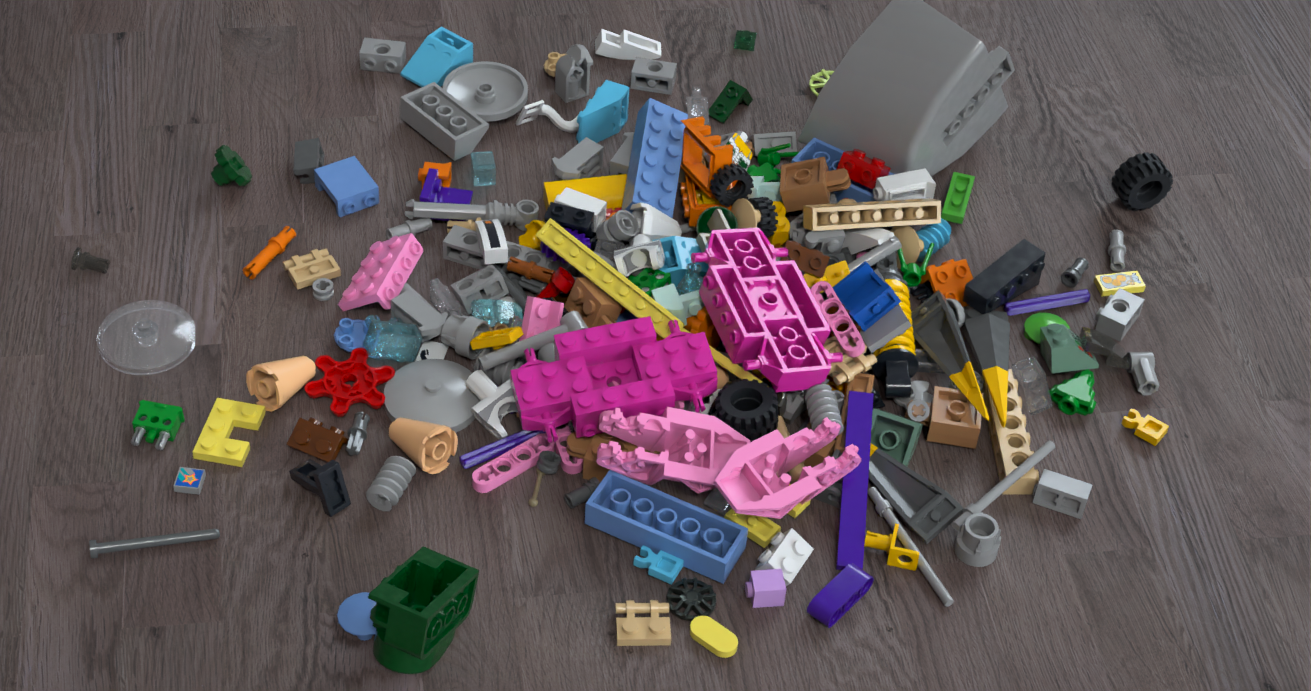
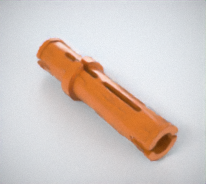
(275, 246)

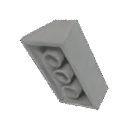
(443, 120)

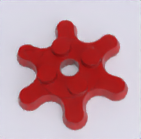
(355, 370)

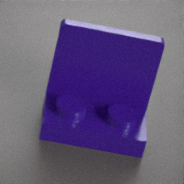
(435, 193)

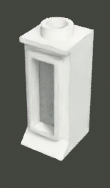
(906, 185)

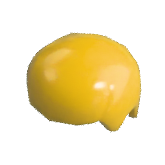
(529, 238)

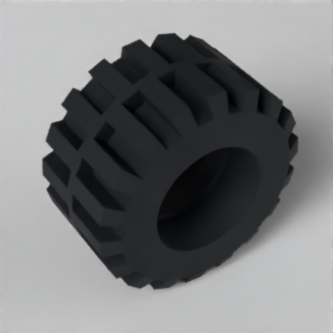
(1142, 181)
(748, 408)

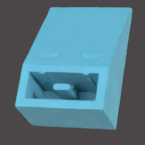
(438, 57)
(604, 113)
(678, 255)

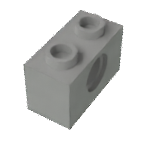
(382, 55)
(653, 75)
(1119, 314)

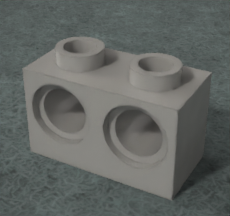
(482, 284)

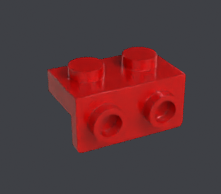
(863, 169)

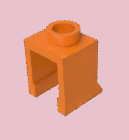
(444, 172)

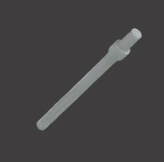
(1003, 485)
(885, 510)

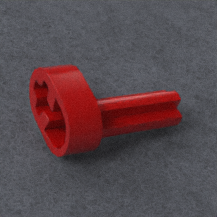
(561, 281)

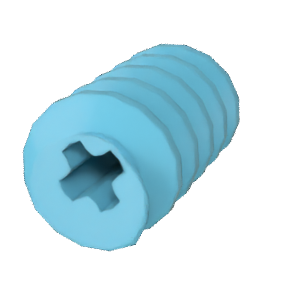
(934, 233)

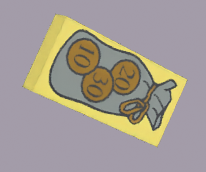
(1110, 283)

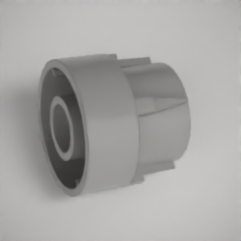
(459, 332)
(978, 540)

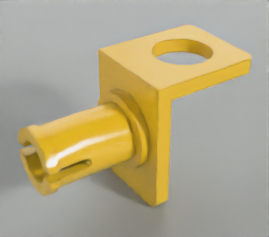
(887, 543)

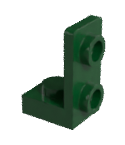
(728, 100)

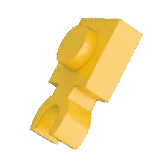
(1146, 428)

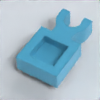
(661, 566)

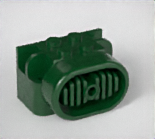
(420, 610)

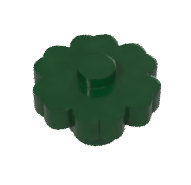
(230, 168)

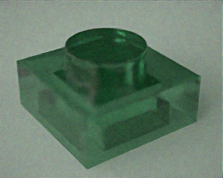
(745, 40)

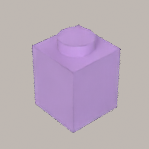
(766, 588)

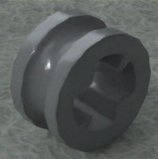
(548, 462)

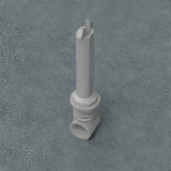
(520, 214)

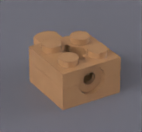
(810, 183)
(592, 303)
(950, 418)
(586, 449)

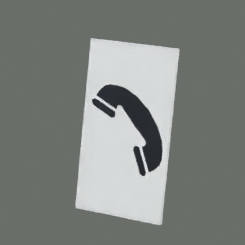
(432, 350)

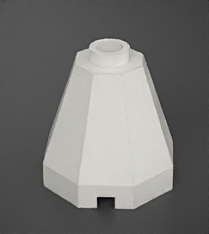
(654, 222)

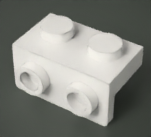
(787, 553)

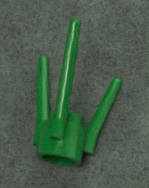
(772, 157)
(912, 272)

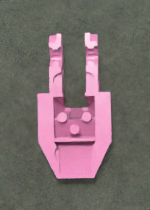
(689, 443)
(752, 472)

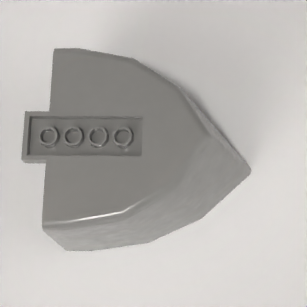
(911, 91)

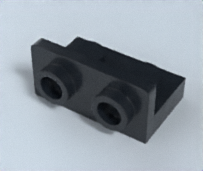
(571, 218)

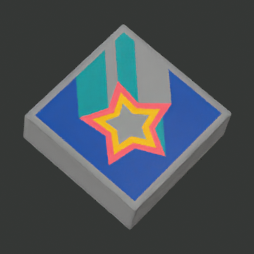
(189, 480)

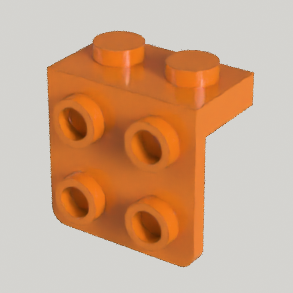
(949, 278)

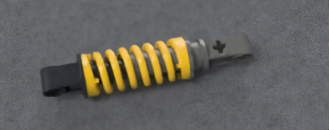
(897, 359)

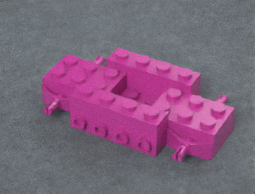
(785, 330)
(626, 352)

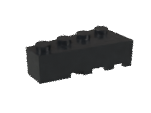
(1006, 278)

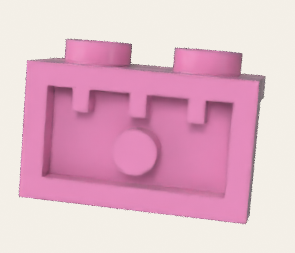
(540, 316)

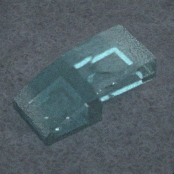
(495, 311)

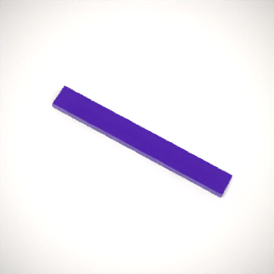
(855, 484)

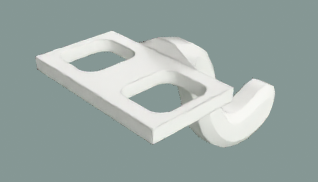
(542, 109)

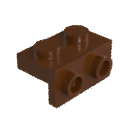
(808, 260)
(316, 440)

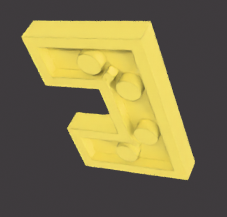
(214, 439)
(761, 528)

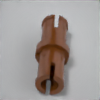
(530, 270)

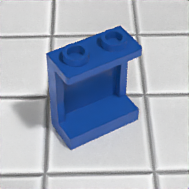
(865, 296)

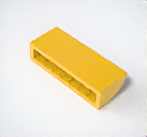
(604, 188)

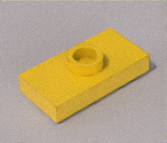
(496, 338)

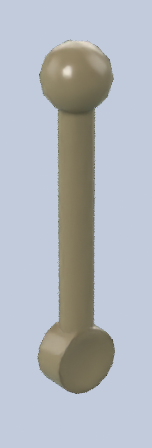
(533, 502)

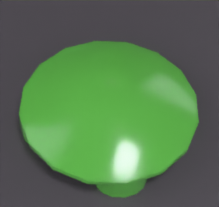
(1038, 320)

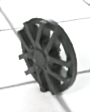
(691, 598)

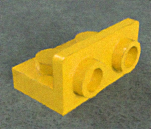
(833, 274)

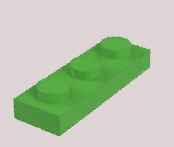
(957, 197)

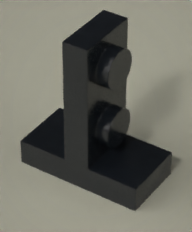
(325, 482)

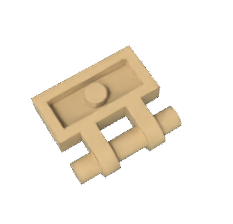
(310, 267)
(845, 373)
(642, 630)

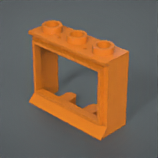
(692, 149)
(689, 200)

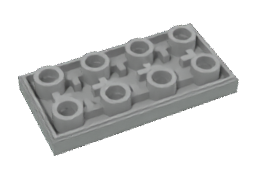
(886, 328)

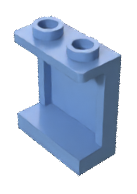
(347, 185)

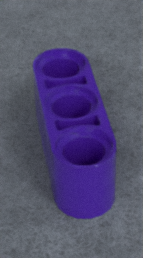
(840, 595)

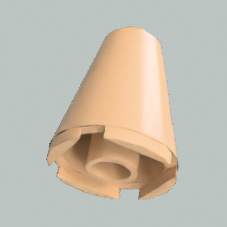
(279, 380)
(424, 443)

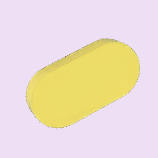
(713, 636)

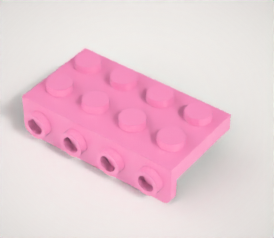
(383, 272)

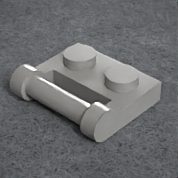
(828, 241)

